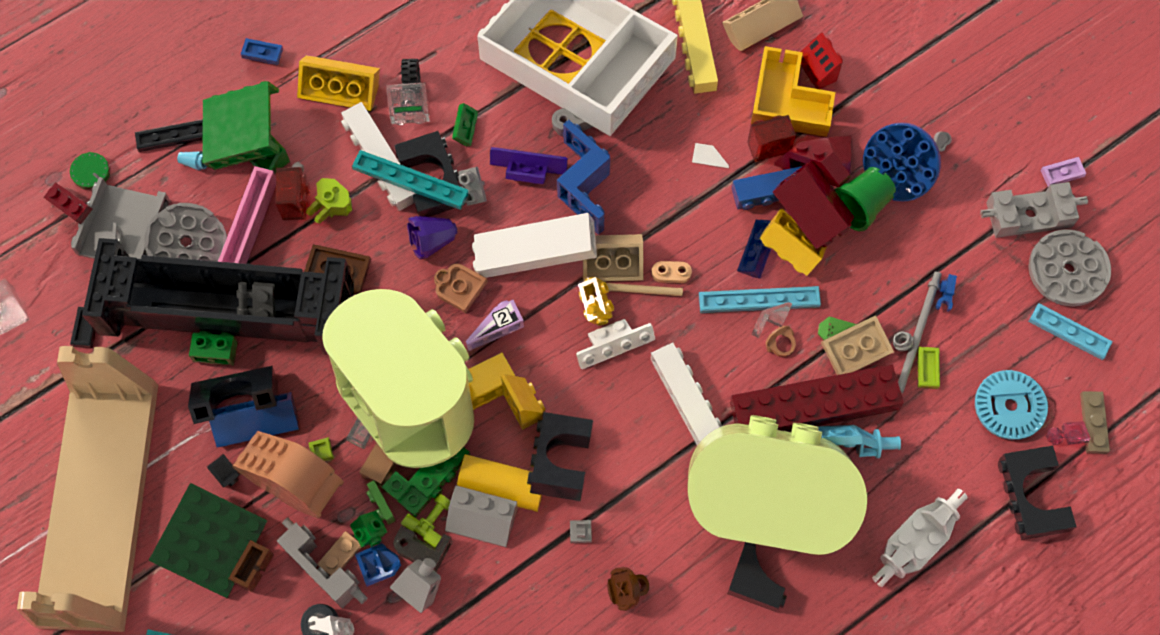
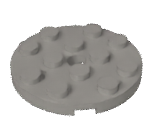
(183, 221)
(1061, 286)

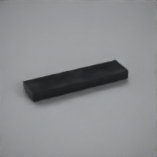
(169, 135)

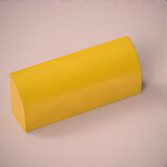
(487, 380)
(498, 480)

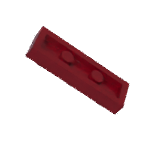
(68, 203)

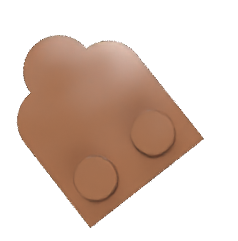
(459, 286)

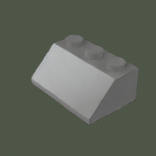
(481, 516)

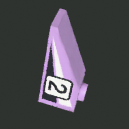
(500, 322)

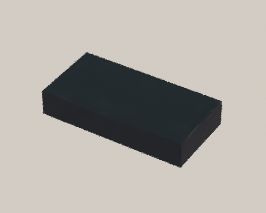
(83, 332)

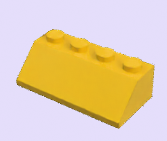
(337, 82)

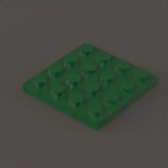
(206, 539)

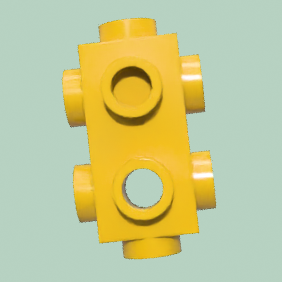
(597, 308)

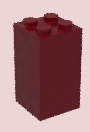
(814, 205)

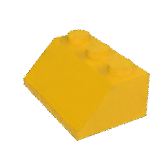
(791, 243)

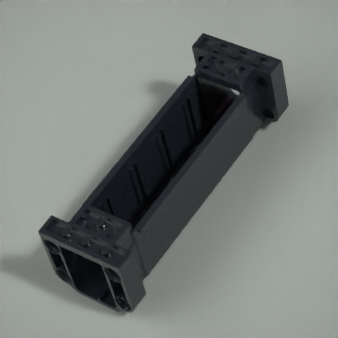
(203, 296)

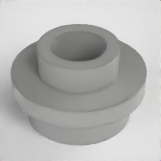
(899, 338)

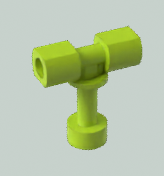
(424, 526)

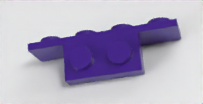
(527, 165)

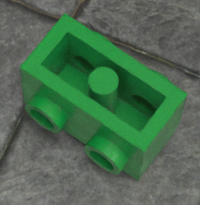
(213, 348)

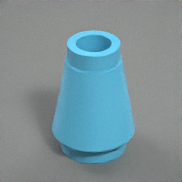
(192, 160)

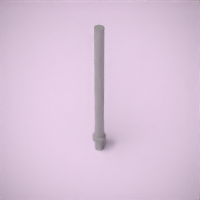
(933, 287)

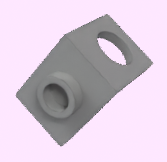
(117, 234)

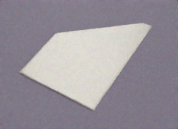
(708, 155)

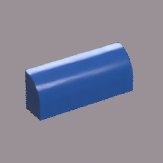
(242, 421)

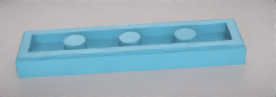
(1070, 331)

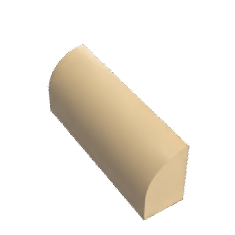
(761, 21)

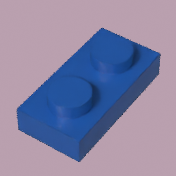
(261, 51)

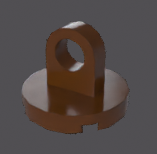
(625, 588)

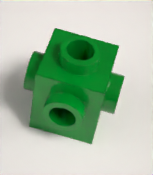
(368, 529)

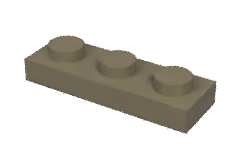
(1095, 421)

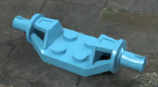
(853, 436)

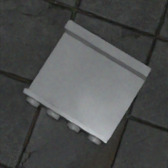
(121, 206)

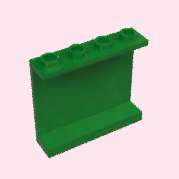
(238, 126)

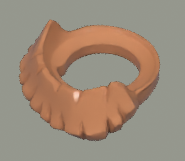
(771, 342)

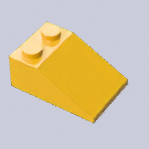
(522, 400)

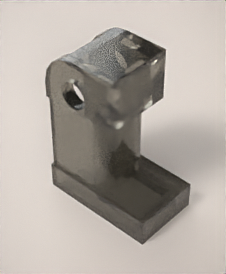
(420, 550)

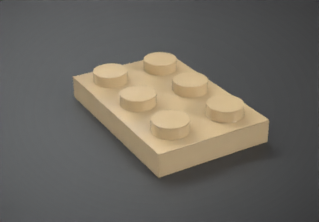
(857, 346)

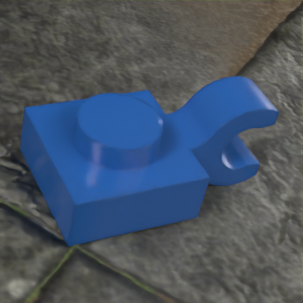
(948, 289)

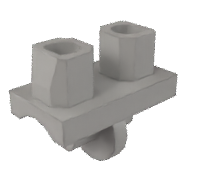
(472, 181)

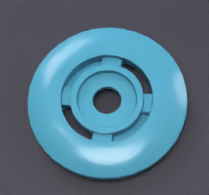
(1011, 424)

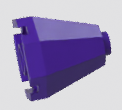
(430, 234)

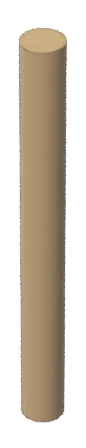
(645, 289)

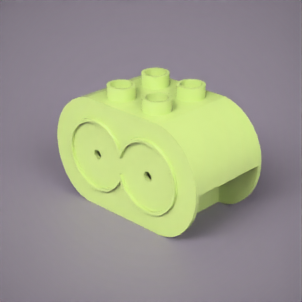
(401, 376)
(776, 487)

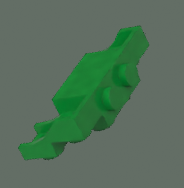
(424, 485)

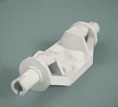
(920, 538)

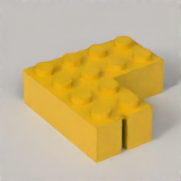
(779, 95)

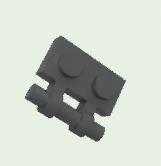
(263, 299)

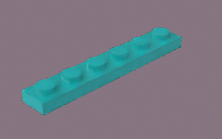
(410, 179)

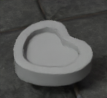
(942, 140)

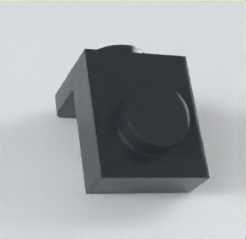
(223, 471)

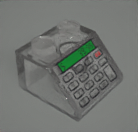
(408, 103)

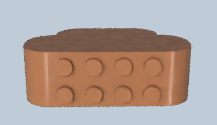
(288, 473)

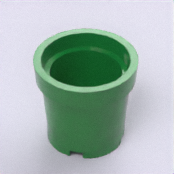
(866, 196)

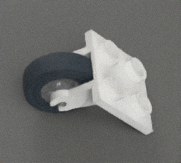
(324, 620)

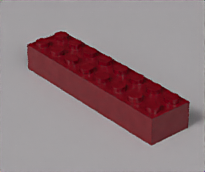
(822, 399)

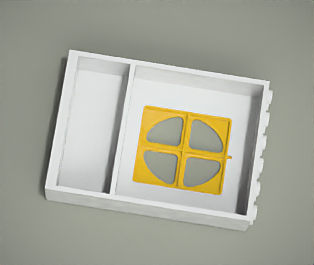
(624, 61)

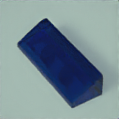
(755, 252)

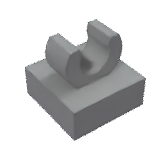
(580, 531)

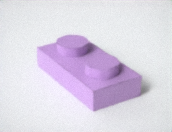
(1063, 171)

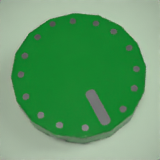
(88, 168)

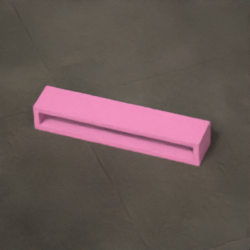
(249, 216)

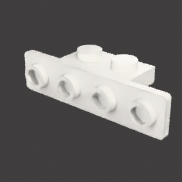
(613, 341)

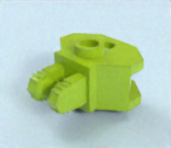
(332, 200)

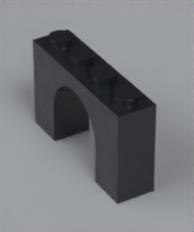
(428, 149)
(209, 393)
(548, 478)
(1030, 520)

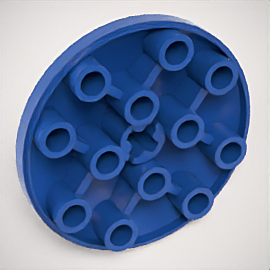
(906, 157)

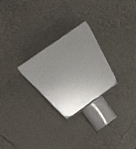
(418, 584)

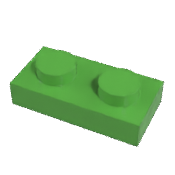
(375, 495)

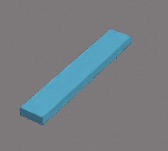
(758, 299)

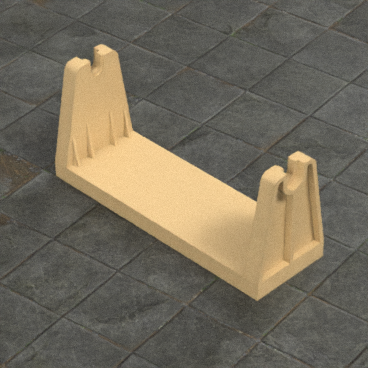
(95, 495)

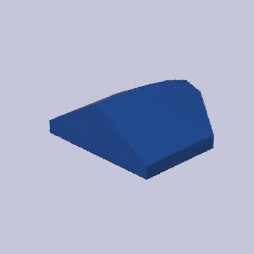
(377, 564)

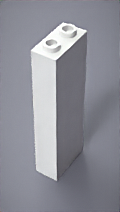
(534, 245)

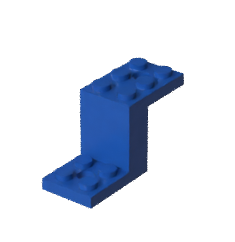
(584, 174)

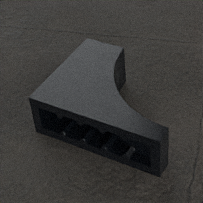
(753, 584)

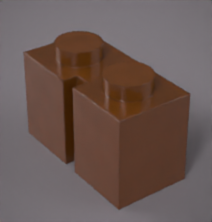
(247, 569)

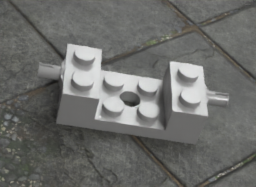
(1052, 210)
(299, 544)

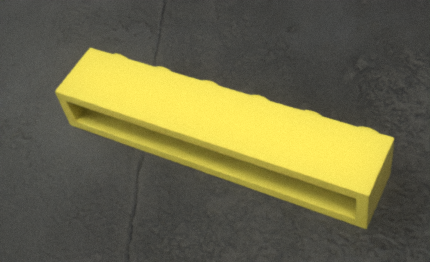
(696, 45)

